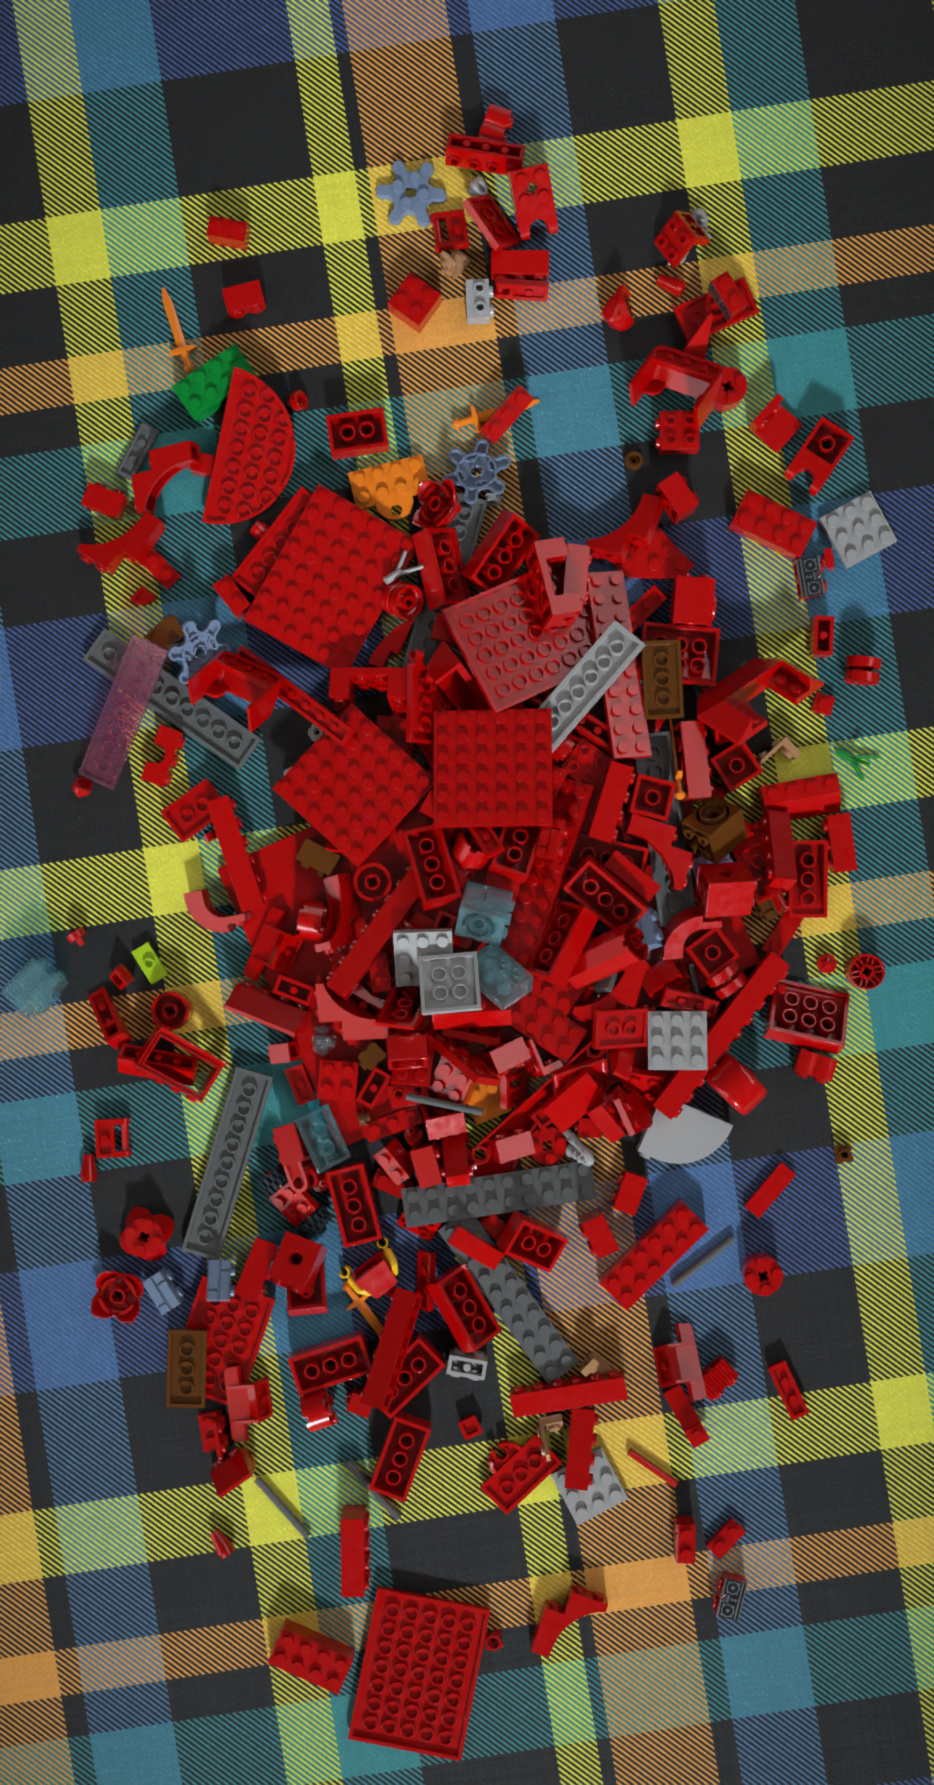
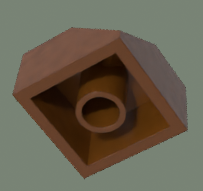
(167, 632)

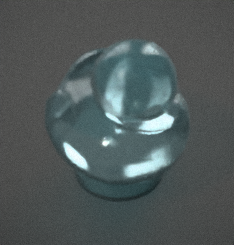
(323, 1041)

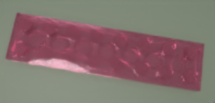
(123, 711)

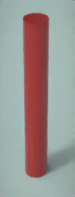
(652, 1467)

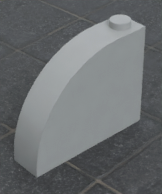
(683, 1138)

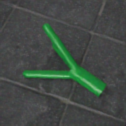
(857, 758)

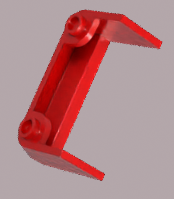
(680, 373)
(241, 678)
(455, 680)

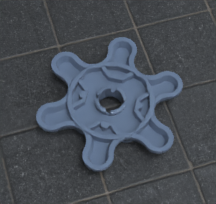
(415, 205)
(480, 460)
(187, 649)

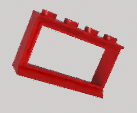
(159, 1077)

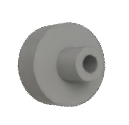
(477, 187)

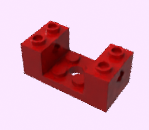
(541, 560)
(348, 679)

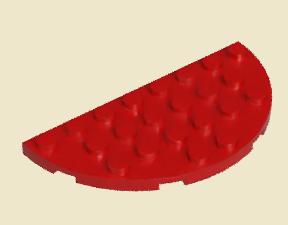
(252, 452)

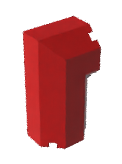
(609, 955)

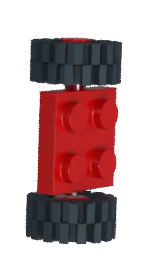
(294, 1205)

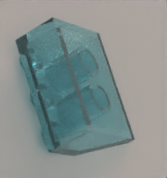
(502, 977)
(322, 1138)

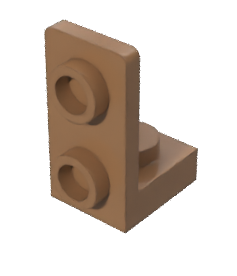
(453, 264)
(789, 750)
(594, 1363)
(552, 1423)

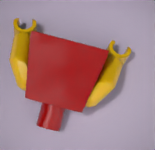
(375, 1275)

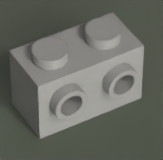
(478, 301)
(469, 1365)

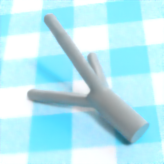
(398, 572)

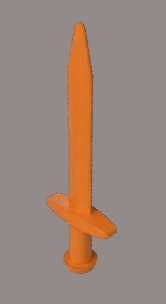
(182, 349)
(476, 418)
(677, 778)
(359, 1302)

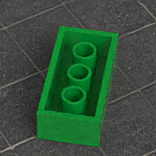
(208, 386)

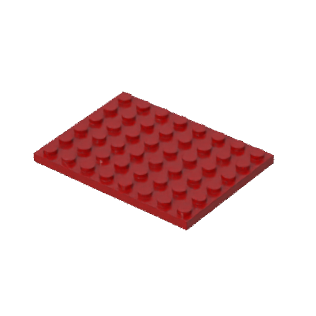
(329, 580)
(507, 644)
(419, 1673)

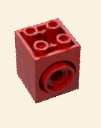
(693, 600)
(725, 889)
(299, 1276)

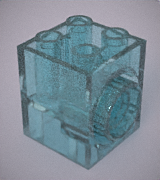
(484, 913)
(35, 987)

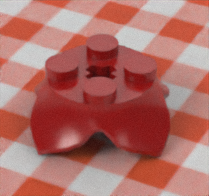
(438, 504)
(159, 1228)
(105, 1302)

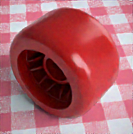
(736, 1084)

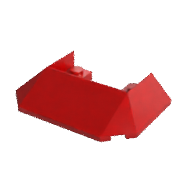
(724, 706)

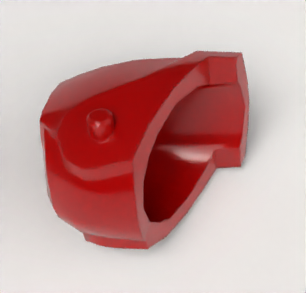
(618, 311)

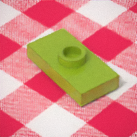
(150, 963)

